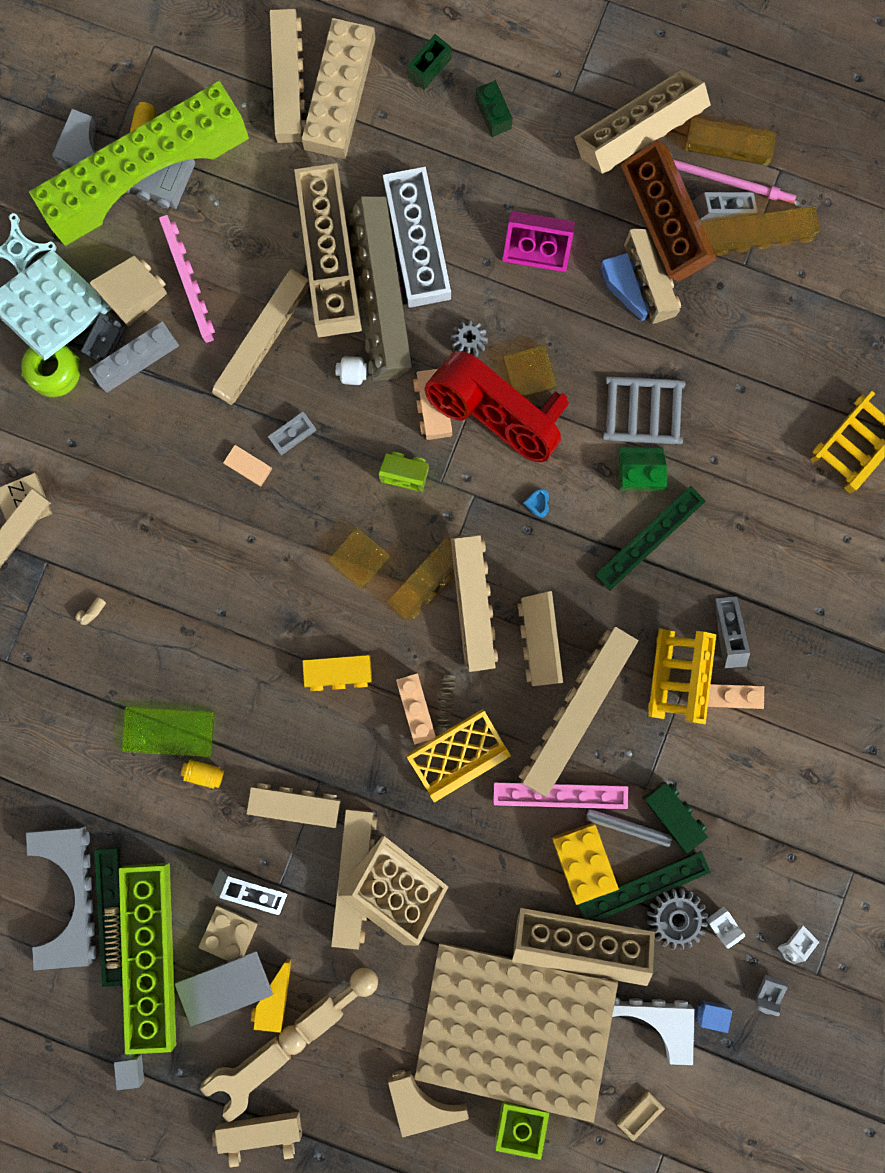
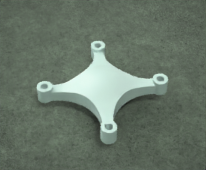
(20, 249)

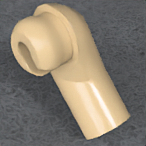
(94, 610)

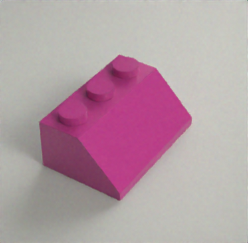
(538, 241)

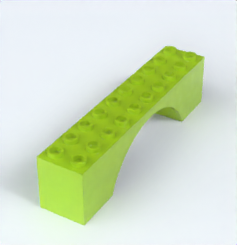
(84, 193)

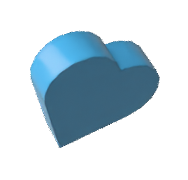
(537, 503)

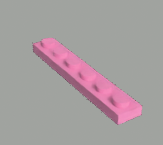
(191, 287)
(562, 796)

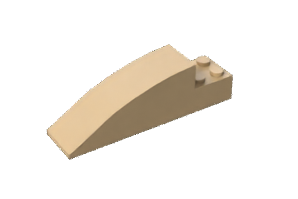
(327, 250)

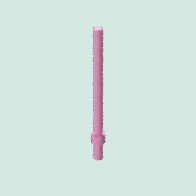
(773, 193)

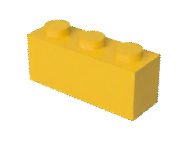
(337, 672)

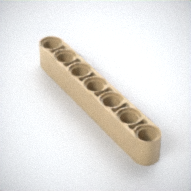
(261, 337)

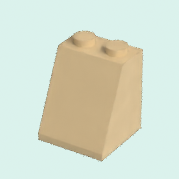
(130, 289)

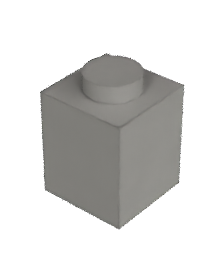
(129, 1071)

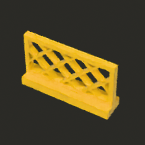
(463, 772)

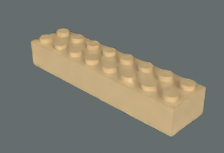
(578, 712)

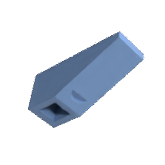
(621, 281)

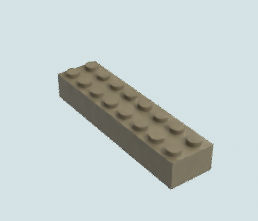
(378, 289)

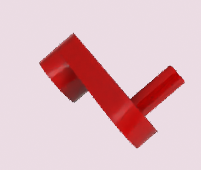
(469, 387)

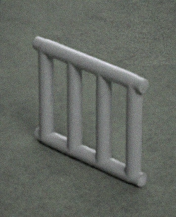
(632, 435)

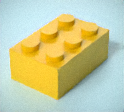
(584, 863)

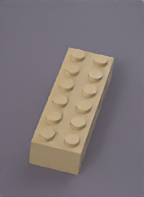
(338, 88)
(642, 121)
(584, 947)

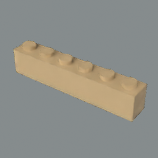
(286, 75)
(473, 602)
(355, 846)

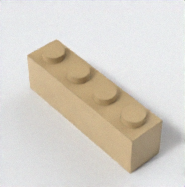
(294, 806)

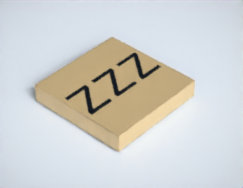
(14, 493)

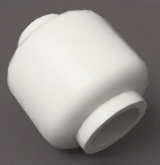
(352, 370)

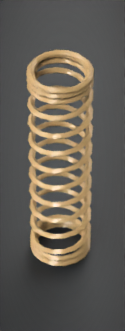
(114, 910)

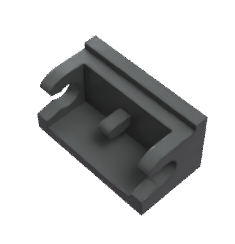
(103, 338)

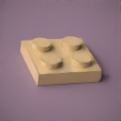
(228, 934)

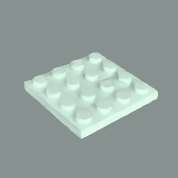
(49, 304)

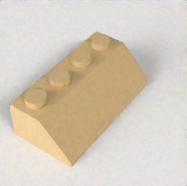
(653, 276)

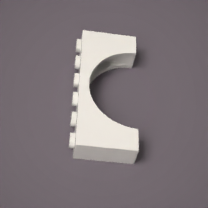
(671, 1020)

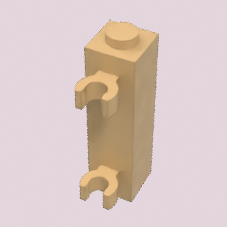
(258, 1133)

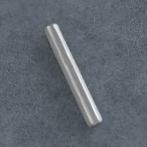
(628, 827)

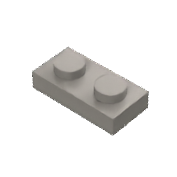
(292, 433)

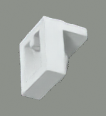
(799, 946)

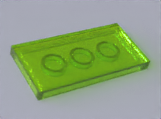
(168, 732)

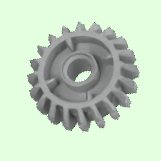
(690, 923)

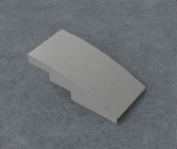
(223, 989)

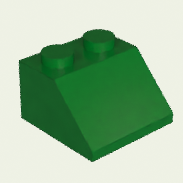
(642, 469)

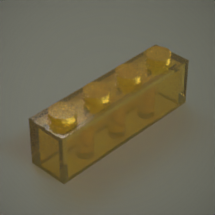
(730, 141)
(423, 582)

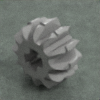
(460, 338)

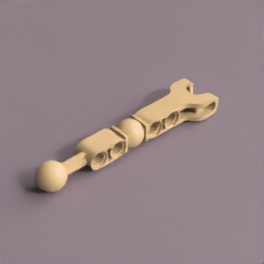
(292, 1040)

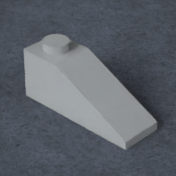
(724, 205)
(731, 633)
(248, 892)

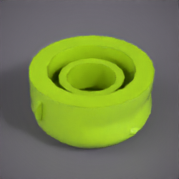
(57, 384)

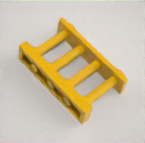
(867, 462)
(700, 675)

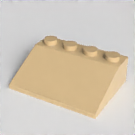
(541, 639)
(394, 892)

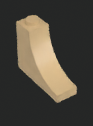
(416, 1110)

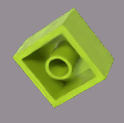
(521, 1130)

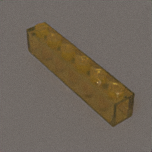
(762, 230)

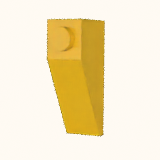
(270, 1012)

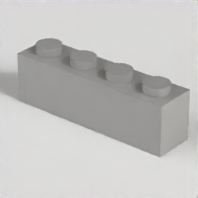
(134, 357)

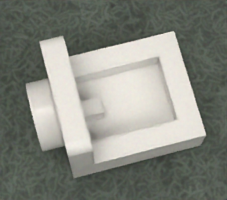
(725, 927)

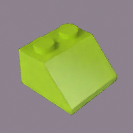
(404, 472)

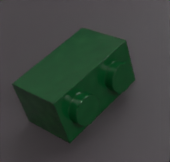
(429, 62)
(493, 108)

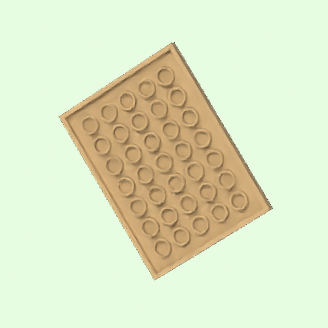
(516, 1032)

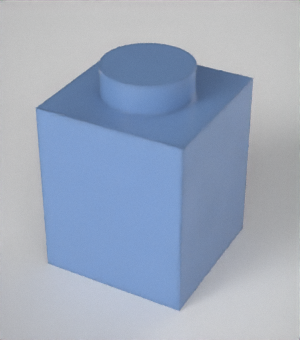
(713, 1016)

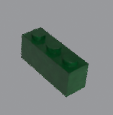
(676, 816)

